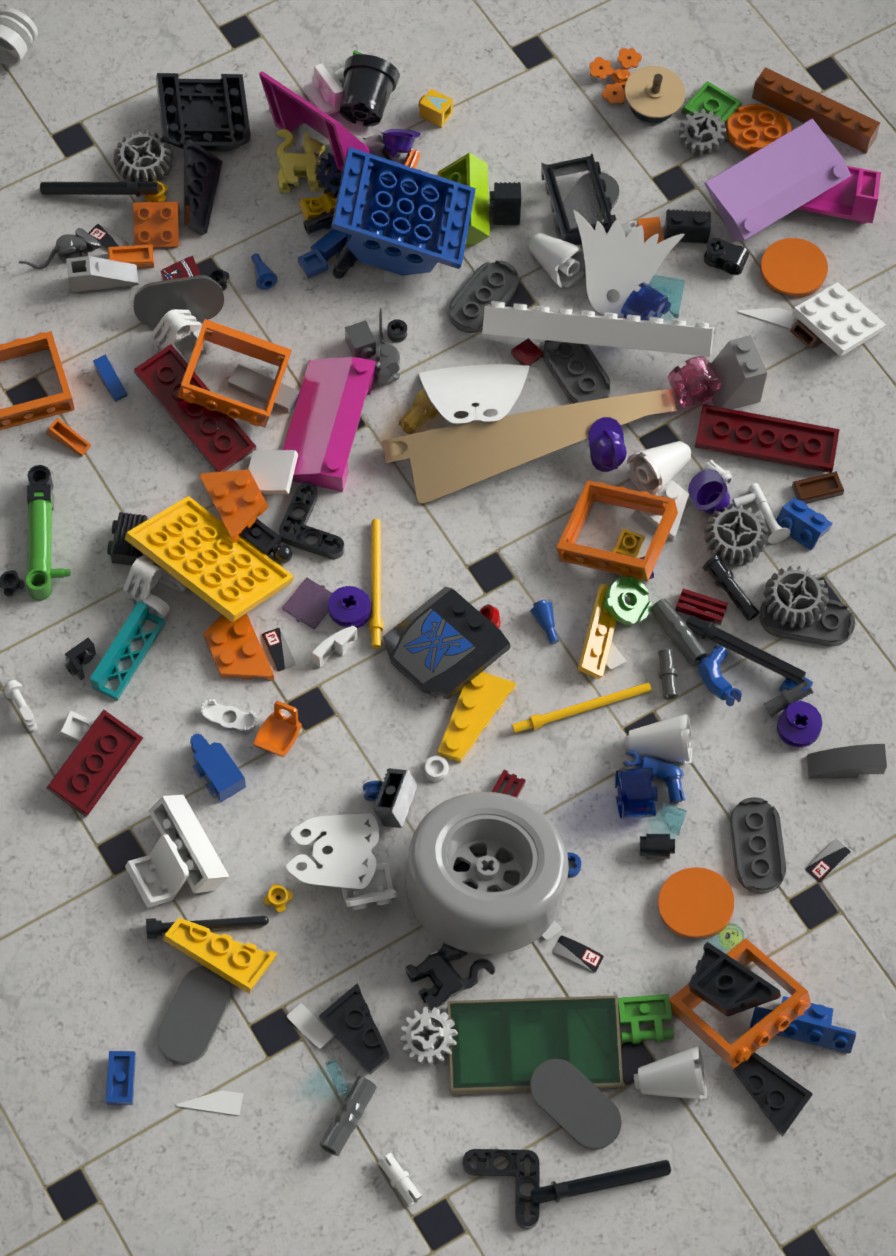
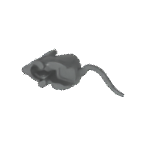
(70, 247)
(387, 359)

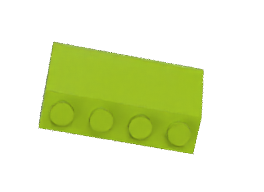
(473, 173)

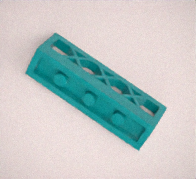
(120, 645)

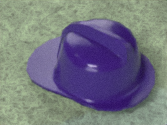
(399, 140)
(606, 444)
(709, 491)

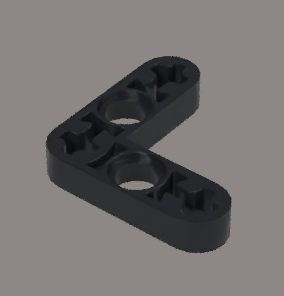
(302, 531)
(513, 1169)

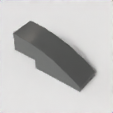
(847, 761)

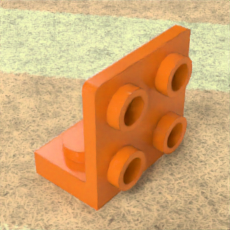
(156, 223)

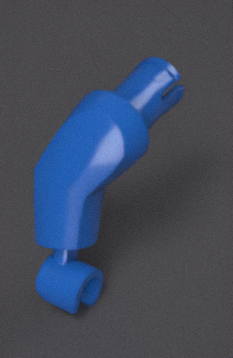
(713, 679)
(663, 770)

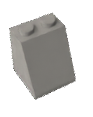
(740, 374)

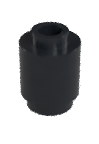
(657, 846)

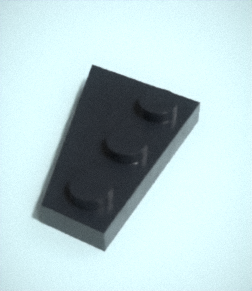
(355, 1029)
(773, 1091)

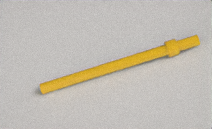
(375, 622)
(537, 721)

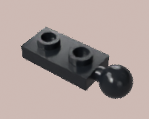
(267, 541)

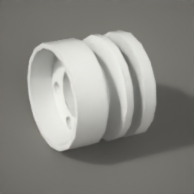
(16, 35)

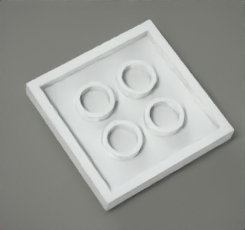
(839, 319)

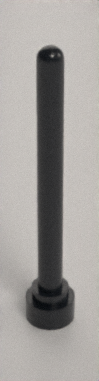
(156, 928)

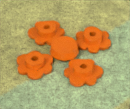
(601, 69)

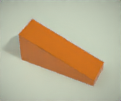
(65, 435)

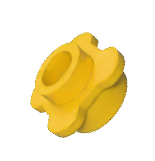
(160, 197)
(278, 890)

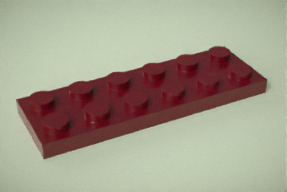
(211, 432)
(767, 438)

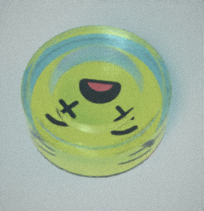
(731, 936)

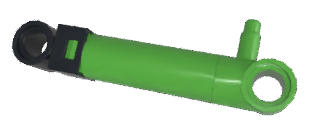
(40, 508)

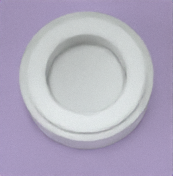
(436, 769)

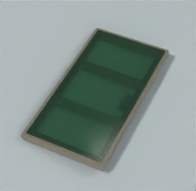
(509, 1038)

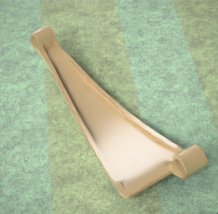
(474, 451)

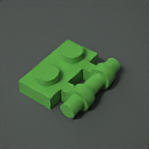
(645, 1010)

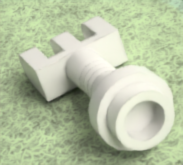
(13, 691)

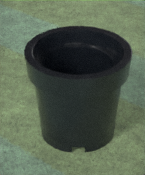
(367, 88)

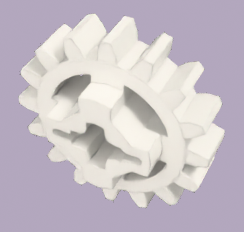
(418, 1036)

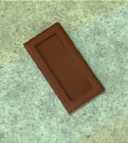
(818, 488)

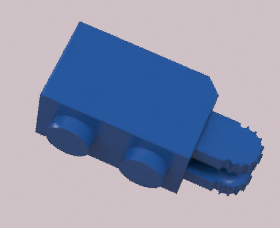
(216, 767)

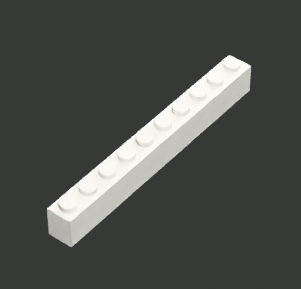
(598, 330)

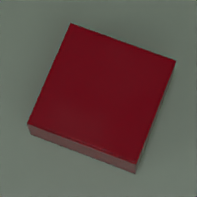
(526, 353)

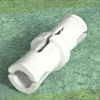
(400, 1179)

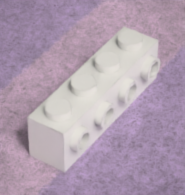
(177, 820)

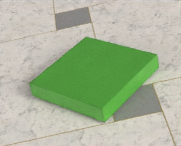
(712, 98)

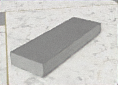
(260, 387)

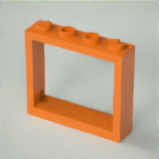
(243, 344)
(41, 407)
(610, 561)
(764, 1030)

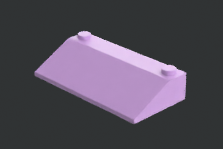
(776, 180)

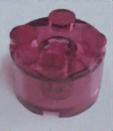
(694, 382)

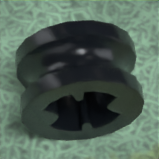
(397, 337)

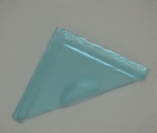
(672, 289)

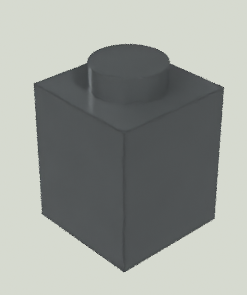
(360, 340)

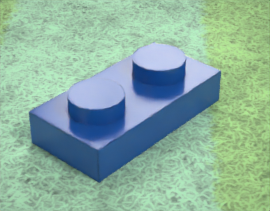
(121, 1078)

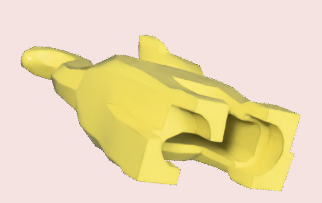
(298, 165)

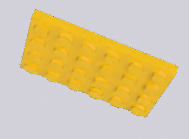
(202, 557)

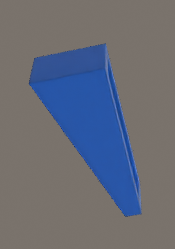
(109, 378)

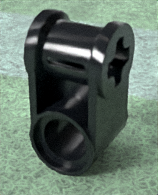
(728, 257)

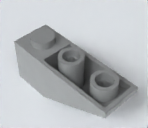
(97, 273)

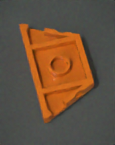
(235, 499)
(237, 649)

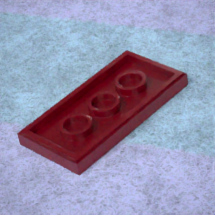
(94, 763)

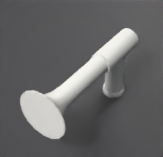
(778, 533)

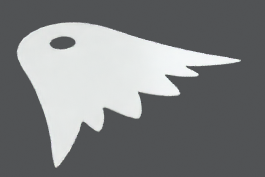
(619, 261)

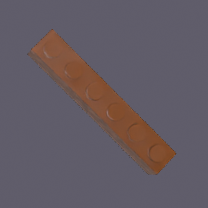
(806, 104)

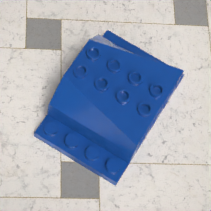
(401, 215)

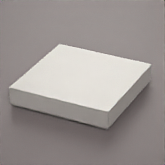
(273, 470)

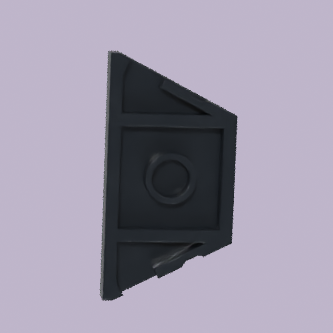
(729, 984)

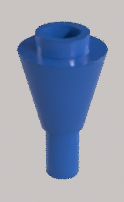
(264, 275)
(544, 615)

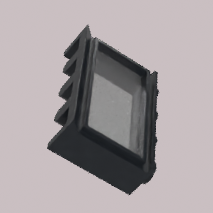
(577, 187)

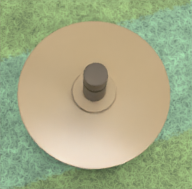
(654, 93)

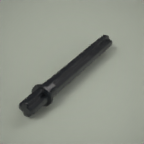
(99, 188)
(745, 649)
(599, 1182)

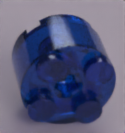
(646, 303)
(635, 793)

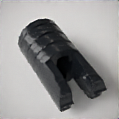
(344, 261)

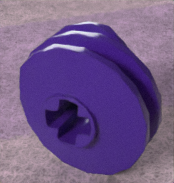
(349, 607)
(793, 719)

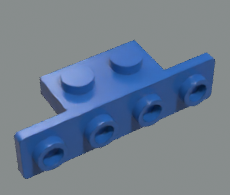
(813, 1028)

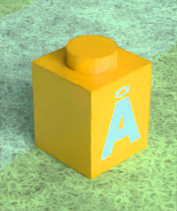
(435, 107)

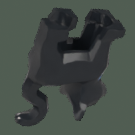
(443, 975)

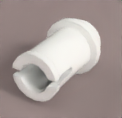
(726, 475)

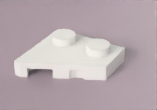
(675, 492)

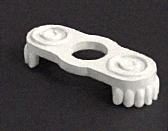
(214, 713)

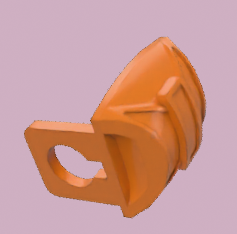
(277, 731)

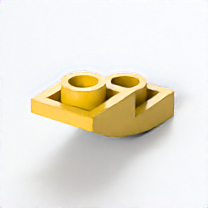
(314, 206)
(629, 543)

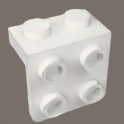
(159, 874)
(378, 890)

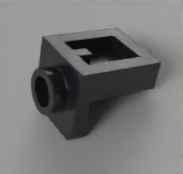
(79, 655)

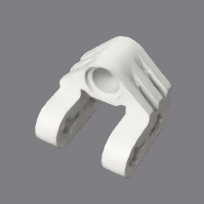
(174, 327)
(142, 578)

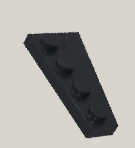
(200, 186)

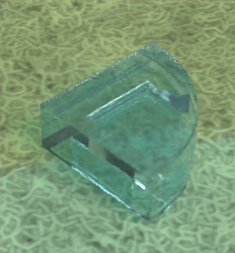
(673, 817)
(336, 1077)

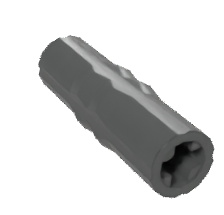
(678, 632)
(348, 1116)

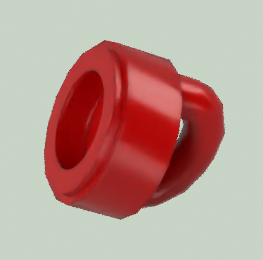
(491, 614)

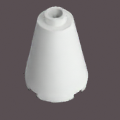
(559, 259)
(657, 466)
(663, 740)
(674, 1076)

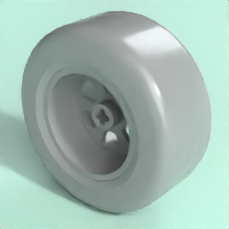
(477, 918)

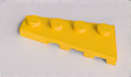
(473, 714)
(230, 959)

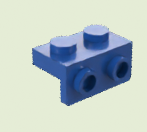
(803, 522)

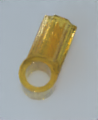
(418, 414)

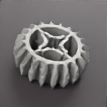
(140, 151)
(749, 533)
(810, 607)

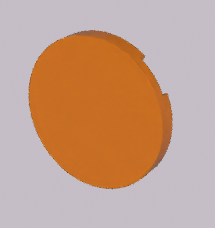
(756, 127)
(794, 267)
(696, 903)

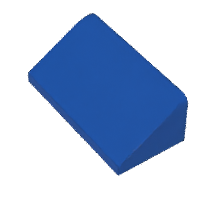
(330, 243)

